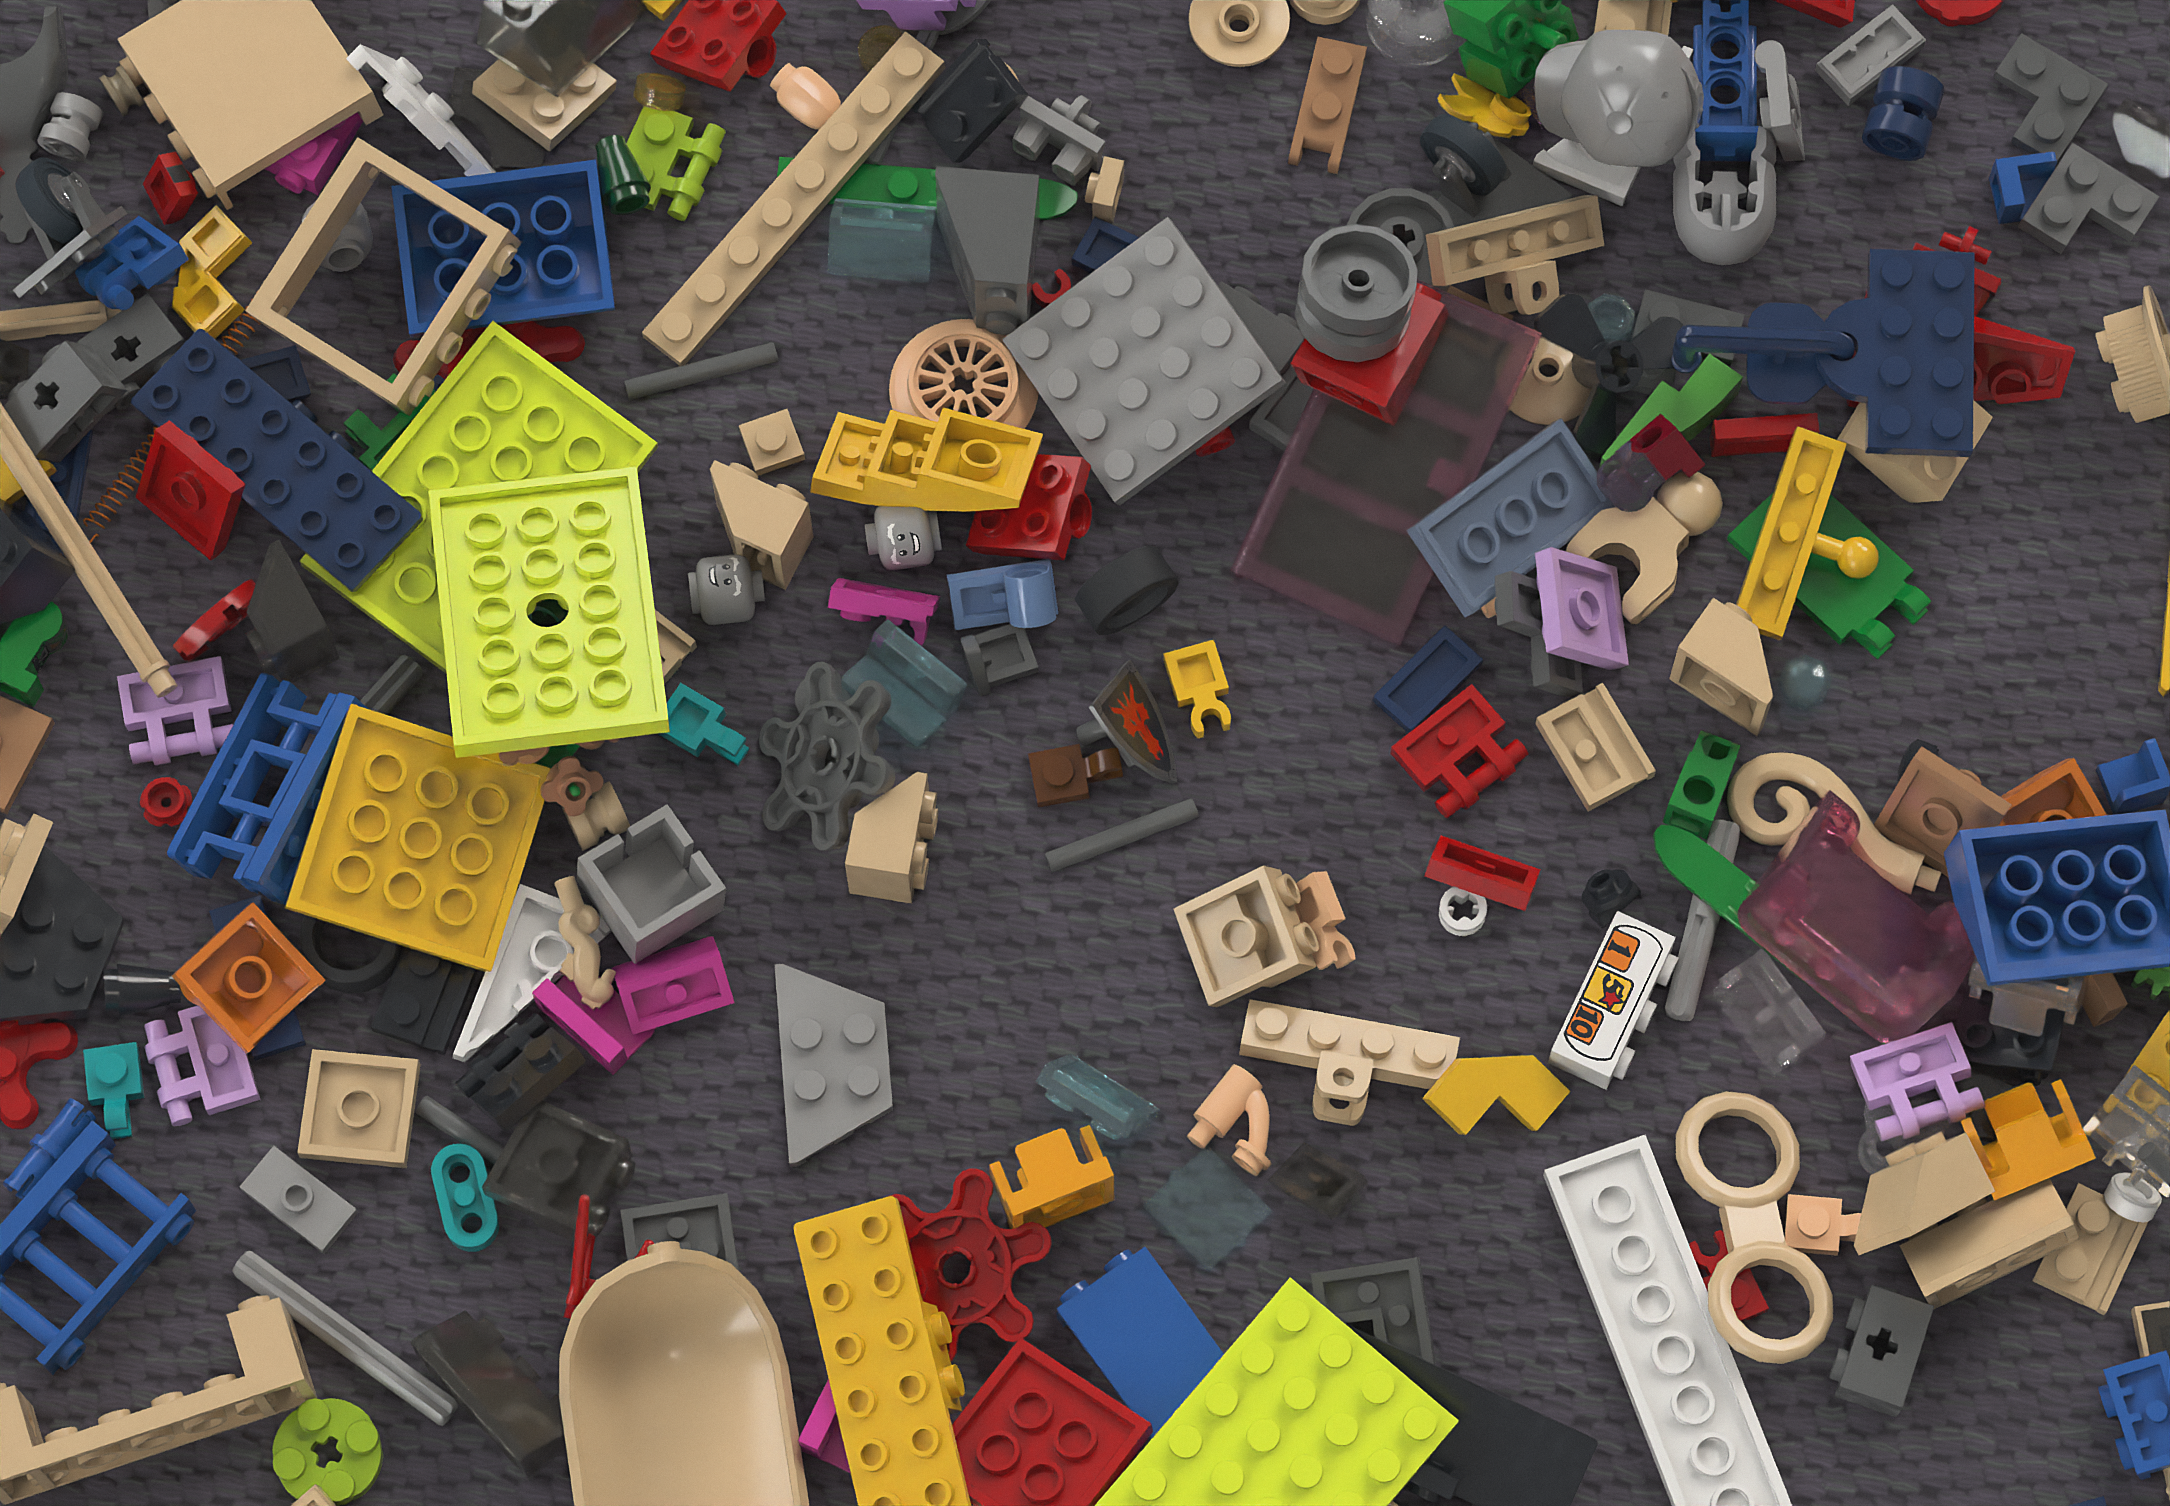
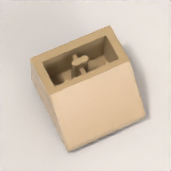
(762, 521)
(888, 842)

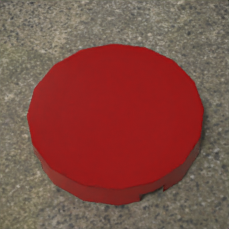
(215, 622)

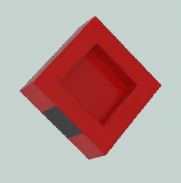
(170, 187)

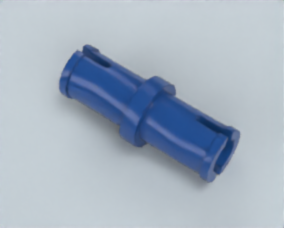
(48, 1147)

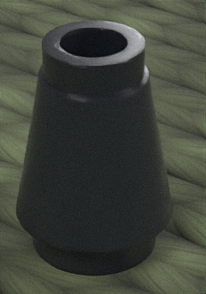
(138, 989)

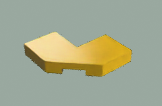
(210, 250)
(1475, 1083)

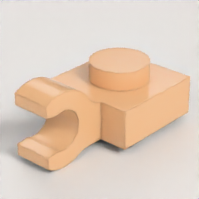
(1323, 912)
(1817, 1224)

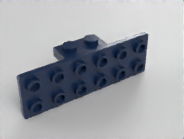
(290, 466)

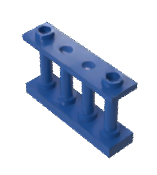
(56, 1199)

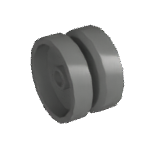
(1408, 217)
(1356, 292)

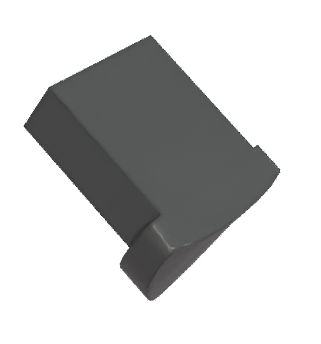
(998, 657)

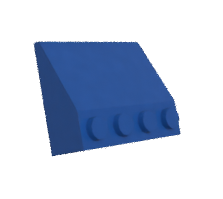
(558, 265)
(2064, 896)

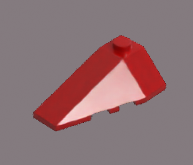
(2015, 365)

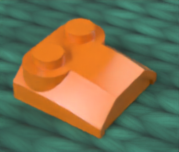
(2052, 795)
(247, 977)

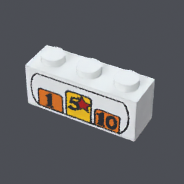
(1614, 1001)

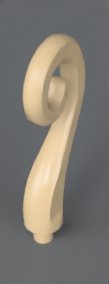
(1891, 861)

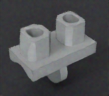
(1065, 128)

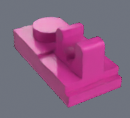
(862, 600)

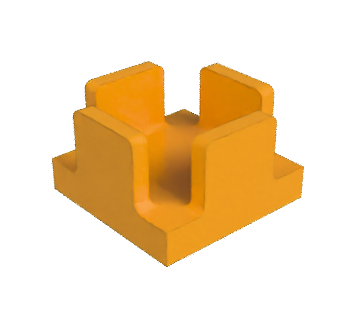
(2028, 1141)
(1054, 1180)

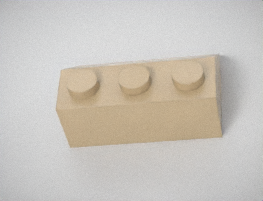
(1988, 1242)

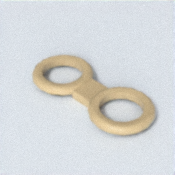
(1753, 1228)

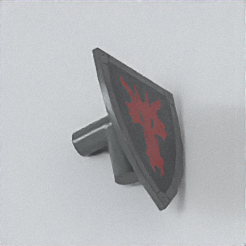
(1133, 723)

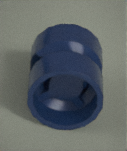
(1903, 113)

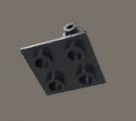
(2004, 1047)

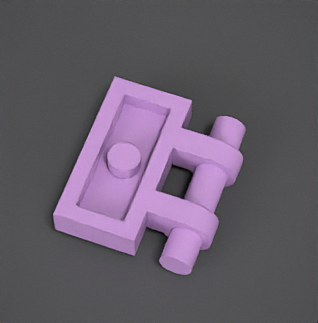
(199, 694)
(220, 1066)
(1913, 1067)

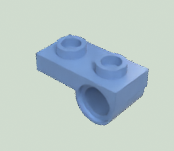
(1004, 594)

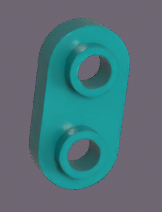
(464, 1199)

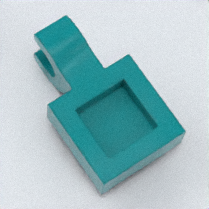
(697, 723)
(113, 1080)

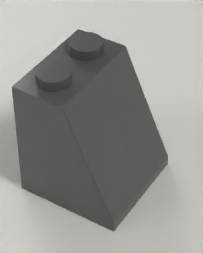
(992, 241)

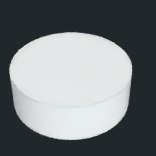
(2130, 1201)

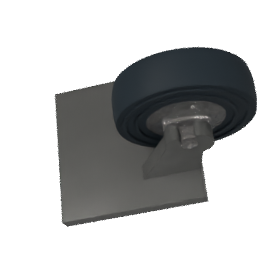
(1481, 174)
(64, 220)

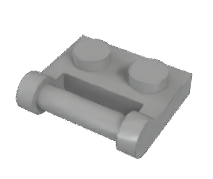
(1781, 108)

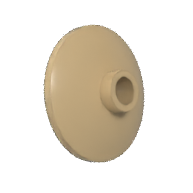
(1265, 35)
(1550, 398)

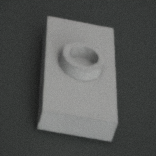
(1860, 60)
(298, 1199)

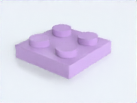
(1581, 609)

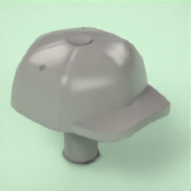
(1620, 96)

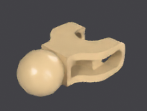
(1652, 538)

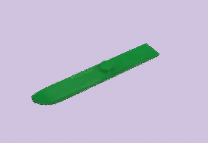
(918, 187)
(1705, 874)

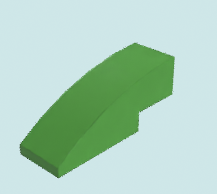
(1691, 408)

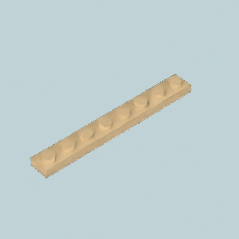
(794, 199)

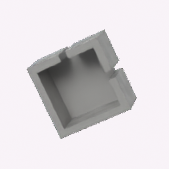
(650, 893)

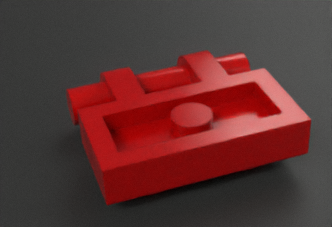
(1448, 739)

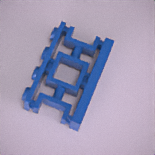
(238, 776)

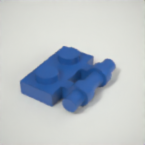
(132, 258)

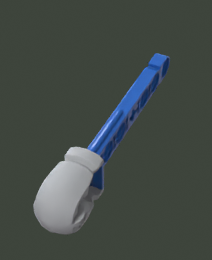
(1726, 134)

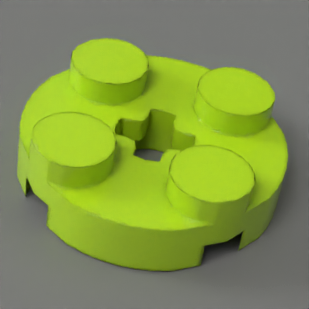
(316, 1423)

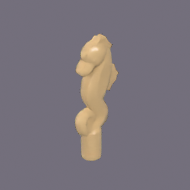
(583, 965)

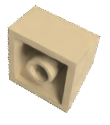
(1910, 476)
(1726, 665)
(1920, 1189)

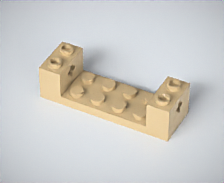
(272, 1383)

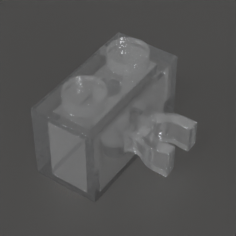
(2128, 1119)

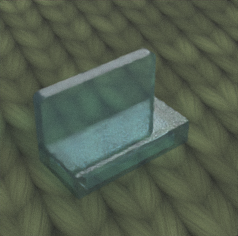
(881, 240)
(919, 684)

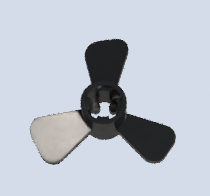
(1572, 327)

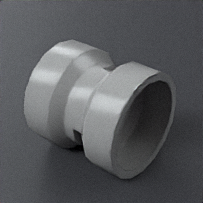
(70, 126)

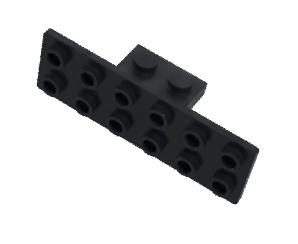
(1498, 1448)

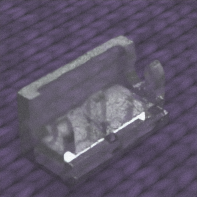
(1768, 1013)

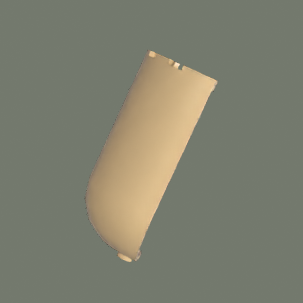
(678, 1389)

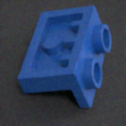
(2141, 1400)

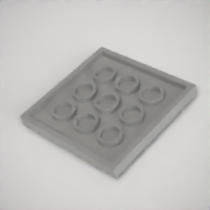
(1143, 361)

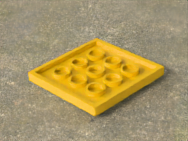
(418, 840)

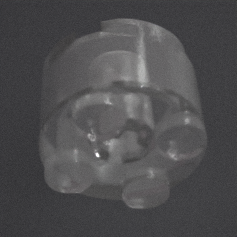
(1410, 36)

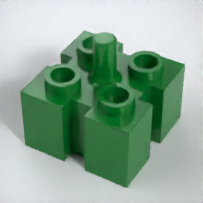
(1508, 38)

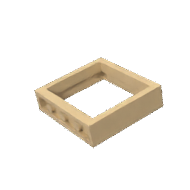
(320, 232)

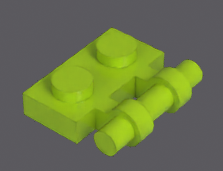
(657, 144)

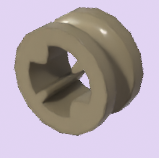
(122, 90)

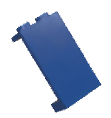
(1140, 1335)

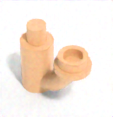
(1224, 1105)

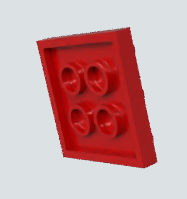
(1043, 1435)

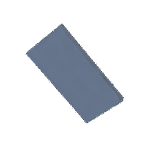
(1509, 514)

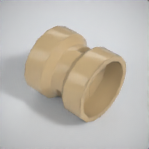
(601, 814)

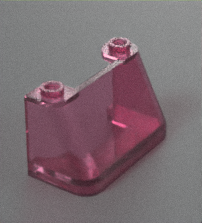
(1855, 930)

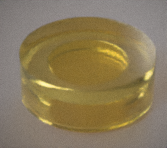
(876, 44)
(659, 91)

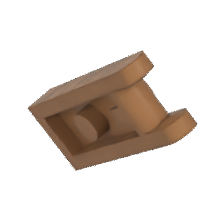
(1328, 100)

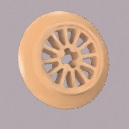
(908, 372)

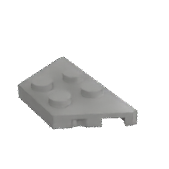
(830, 1061)

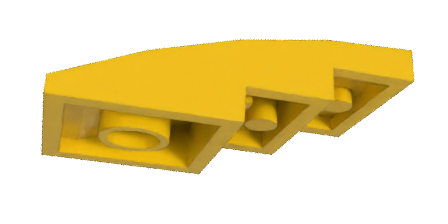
(927, 464)

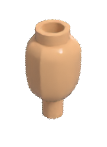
(805, 95)

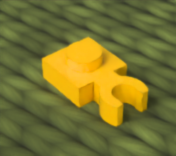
(1198, 680)

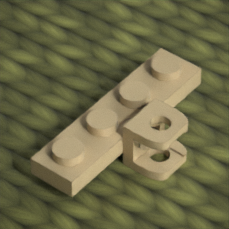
(1516, 251)
(1345, 1053)

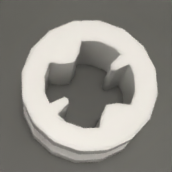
(1464, 925)

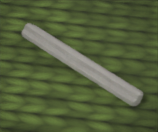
(346, 1338)

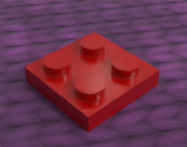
(190, 490)

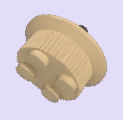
(2140, 351)

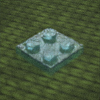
(1111, 1105)

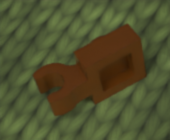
(1063, 774)

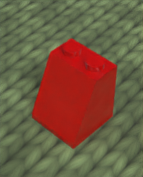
(1383, 383)

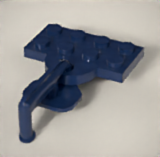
(1909, 346)

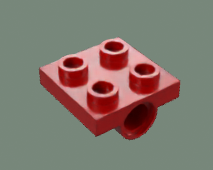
(721, 40)
(1048, 515)

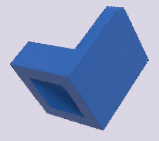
(2018, 182)
(2135, 780)

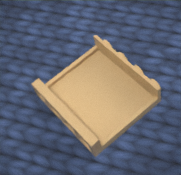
(243, 83)

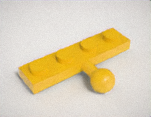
(1793, 534)

